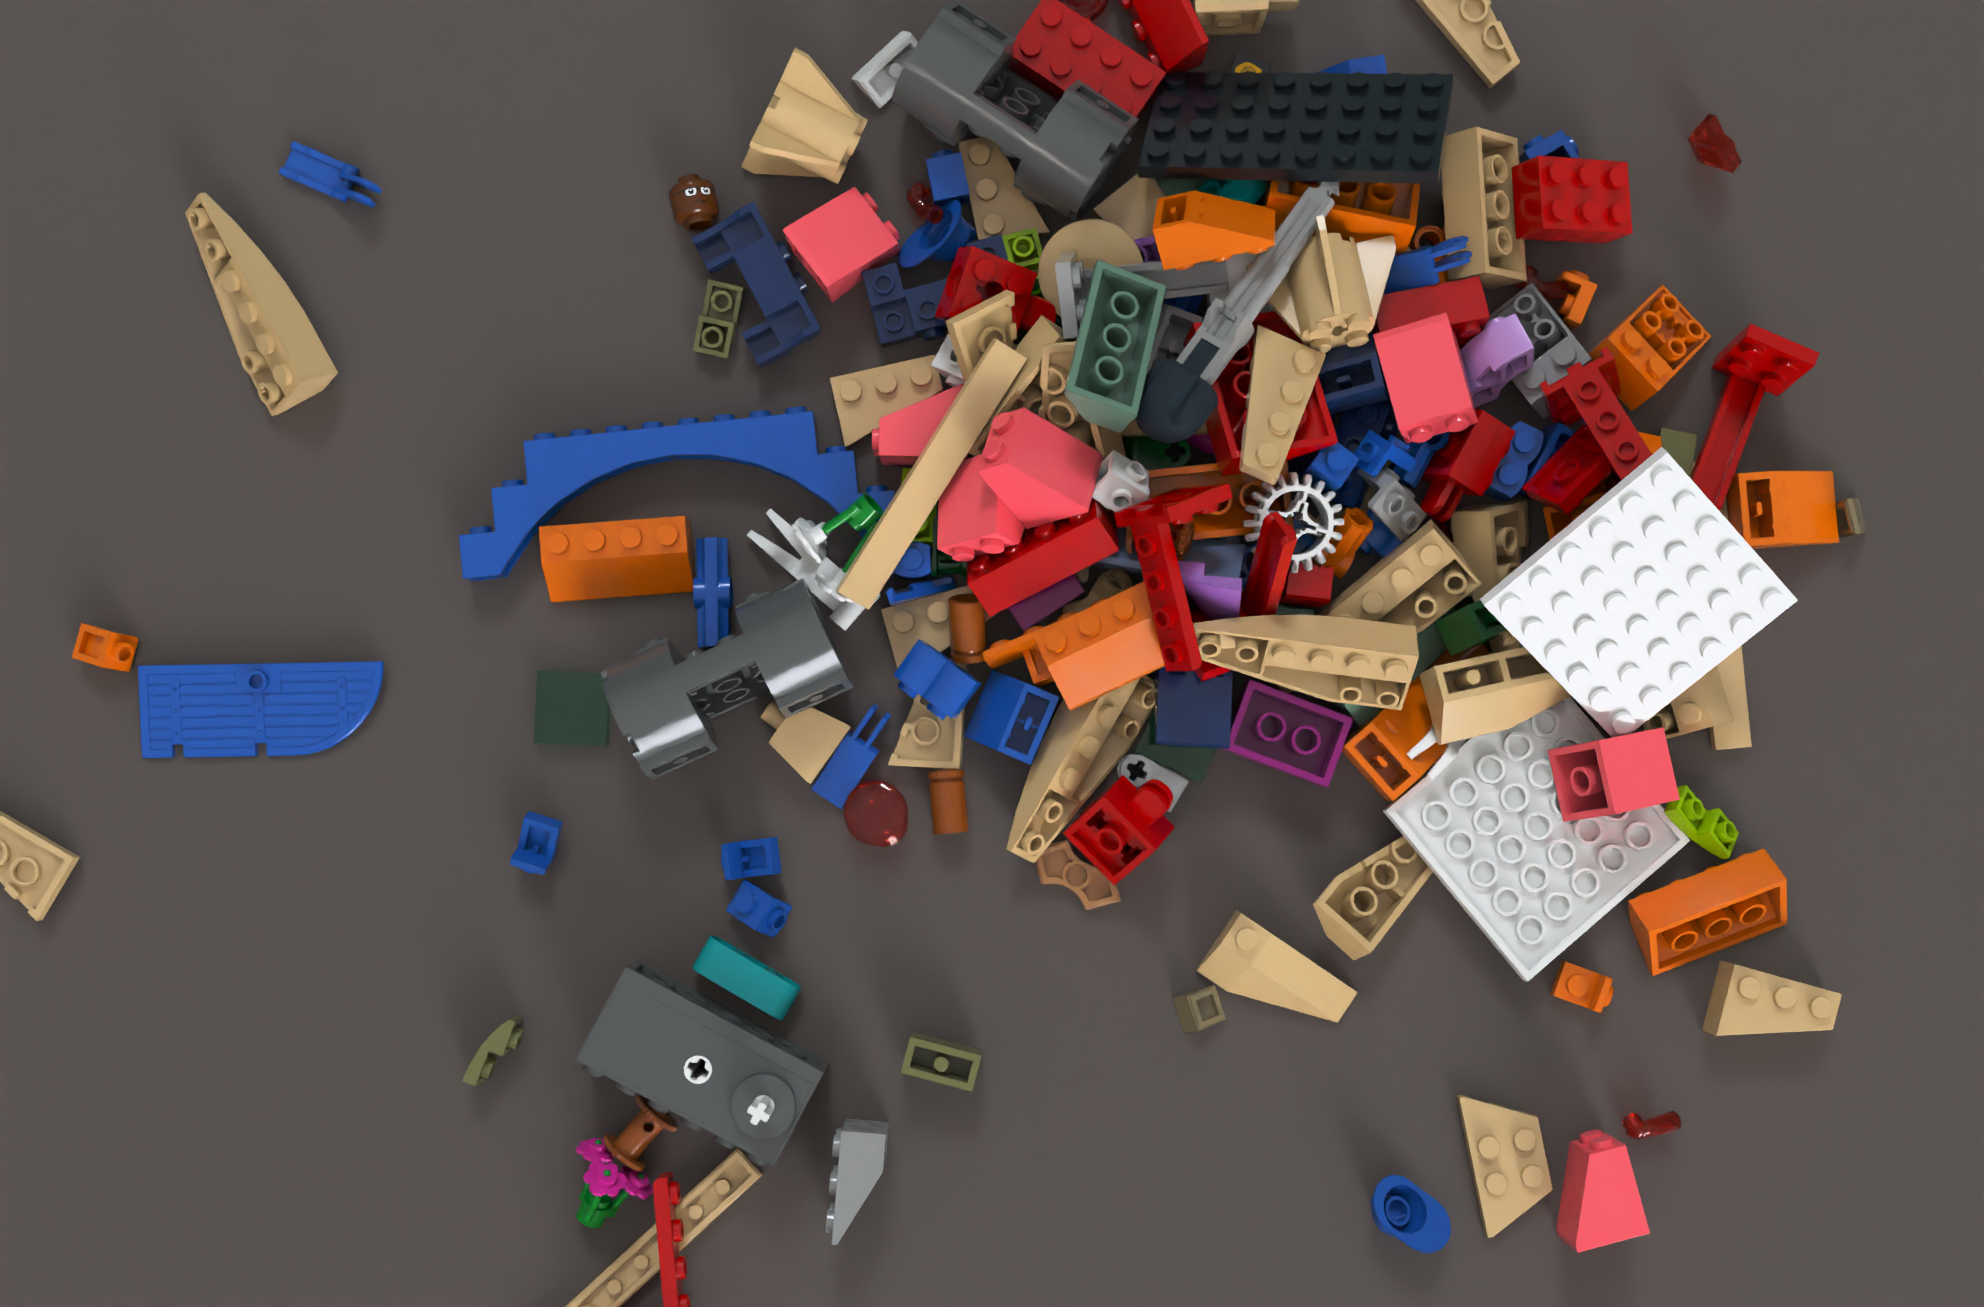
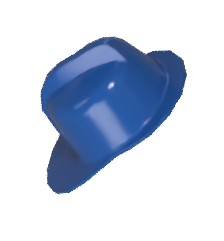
(938, 240)
(1410, 1214)

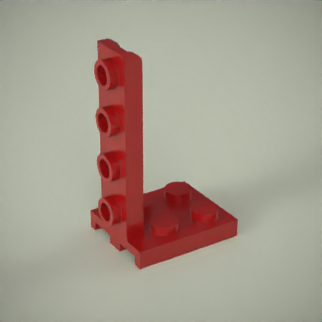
(1754, 364)
(1591, 395)
(1570, 473)
(1161, 569)
(1264, 582)
(669, 1234)

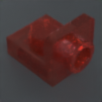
(1713, 146)

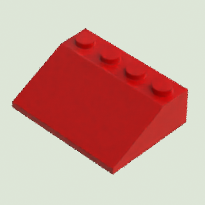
(1229, 416)

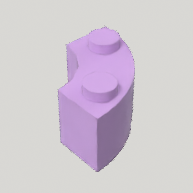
(1496, 357)

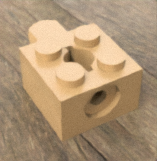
(1237, 16)

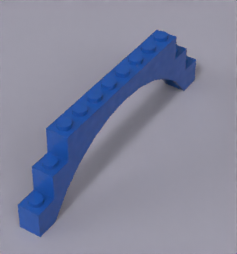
(571, 465)

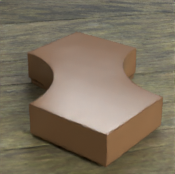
(1063, 867)

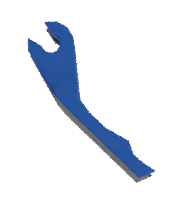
(326, 174)
(1419, 268)
(849, 762)

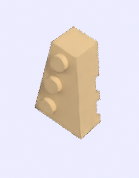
(1765, 1003)

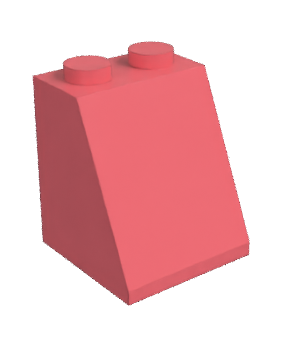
(842, 242)
(1426, 378)
(907, 431)
(1038, 468)
(974, 517)
(1613, 775)
(1599, 1194)

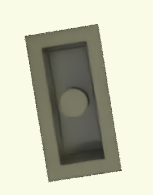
(941, 1061)

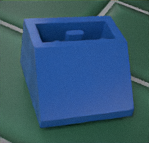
(1011, 716)

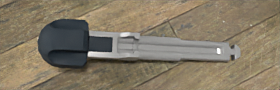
(1180, 391)

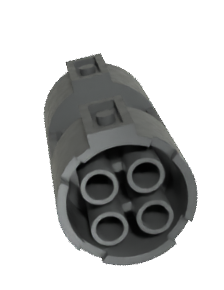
(964, 84)
(669, 700)

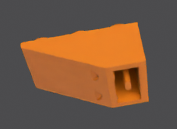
(1209, 227)
(1652, 346)
(1783, 508)
(1383, 743)

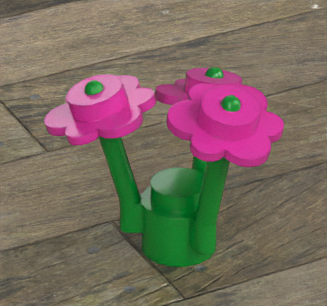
(604, 1182)

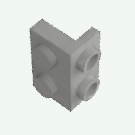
(1393, 503)

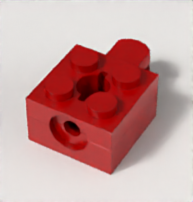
(982, 275)
(1465, 465)
(1123, 826)

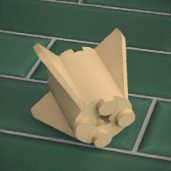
(805, 127)
(1334, 289)

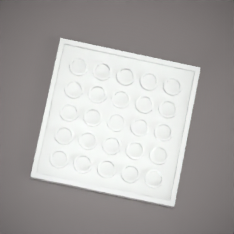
(1639, 596)
(1507, 856)

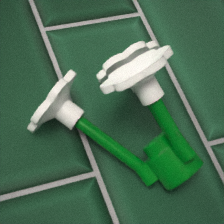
(860, 514)

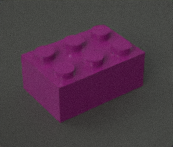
(1287, 733)

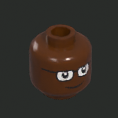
(694, 202)

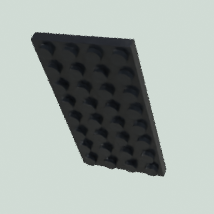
(1298, 127)

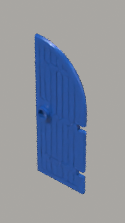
(236, 706)

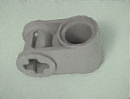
(1152, 771)

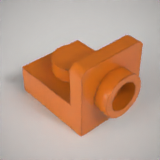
(1575, 304)
(105, 648)
(1582, 987)

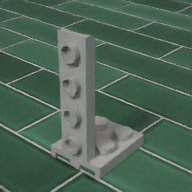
(1074, 283)

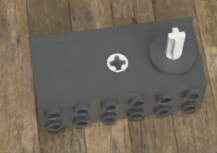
(653, 1047)

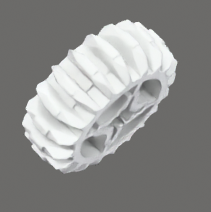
(1299, 506)

